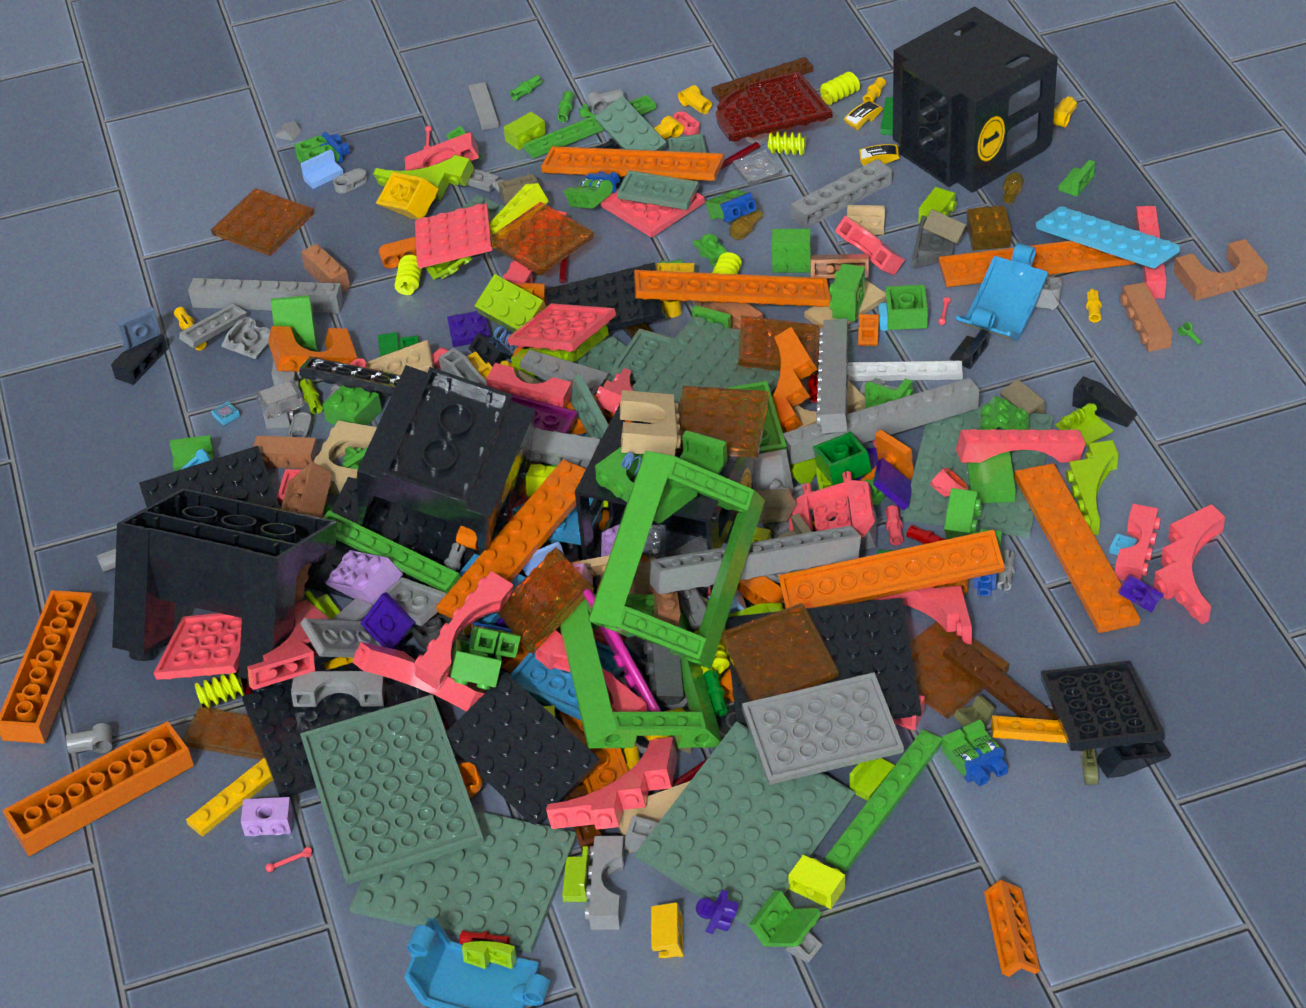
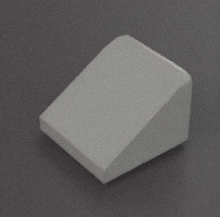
(288, 131)
(806, 949)

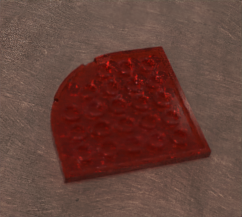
(770, 106)

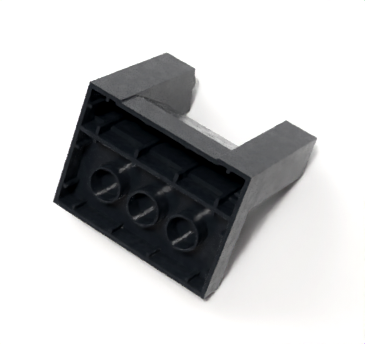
(216, 559)

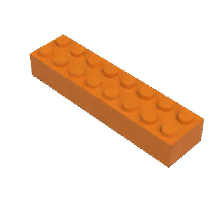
(47, 667)
(98, 788)

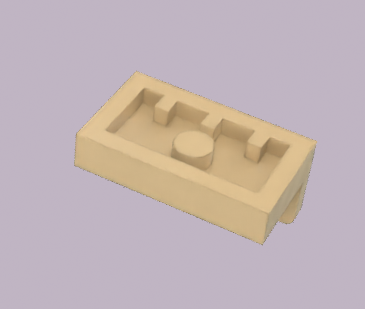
(869, 216)

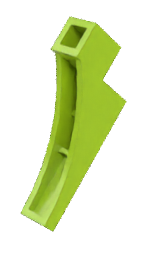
(454, 171)
(571, 356)
(1088, 476)

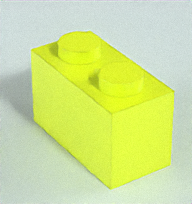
(817, 881)

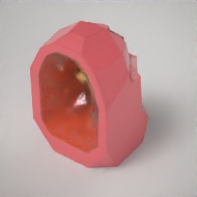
(946, 480)

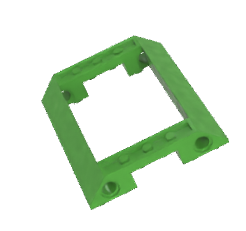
(609, 604)
(621, 729)

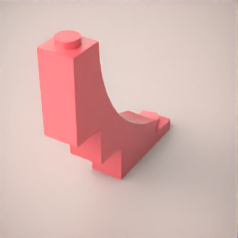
(943, 605)
(292, 657)
(400, 667)

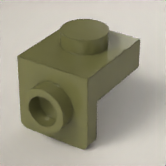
(980, 710)

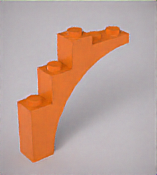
(794, 367)

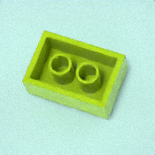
(508, 304)

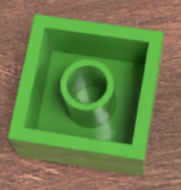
(791, 250)
(847, 292)
(906, 307)
(352, 406)
(962, 513)

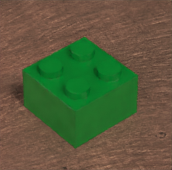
(842, 455)

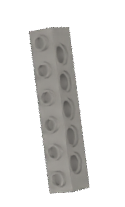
(841, 193)

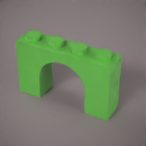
(617, 479)

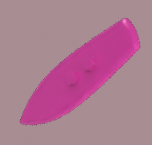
(623, 659)

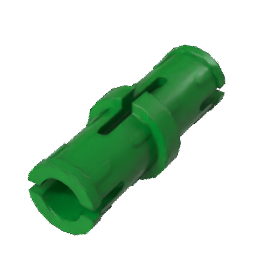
(715, 692)

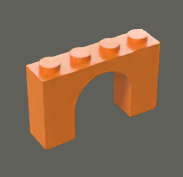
(290, 355)

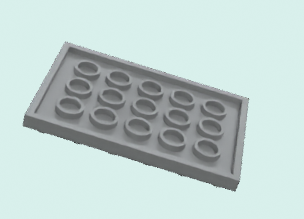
(822, 728)

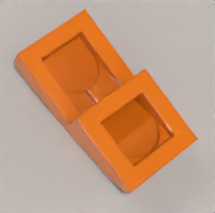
(868, 330)

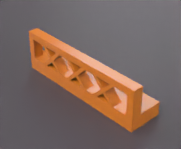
(1007, 927)

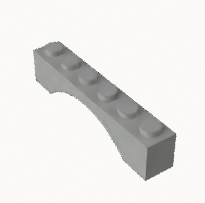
(459, 365)

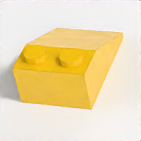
(407, 195)

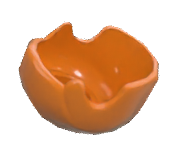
(510, 664)
(471, 778)

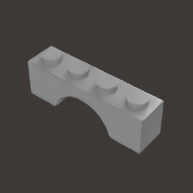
(285, 419)
(314, 686)
(604, 905)

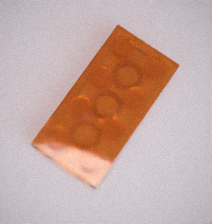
(222, 733)

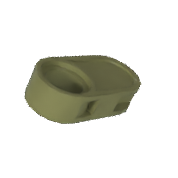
(1089, 767)

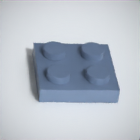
(138, 327)

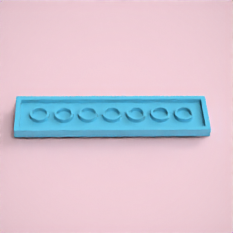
(1108, 237)

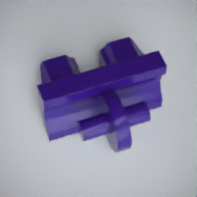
(1140, 592)
(720, 912)

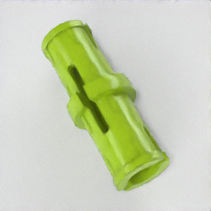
(311, 396)

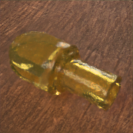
(1012, 186)
(744, 225)

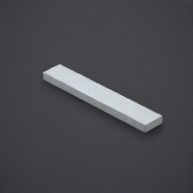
(910, 370)

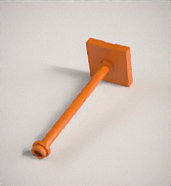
(894, 453)

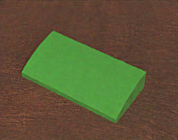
(772, 433)
(993, 479)

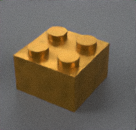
(988, 228)

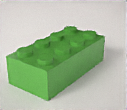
(474, 666)

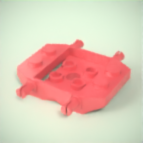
(835, 503)

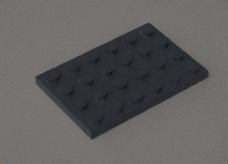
(610, 291)
(233, 476)
(1101, 706)
(521, 749)

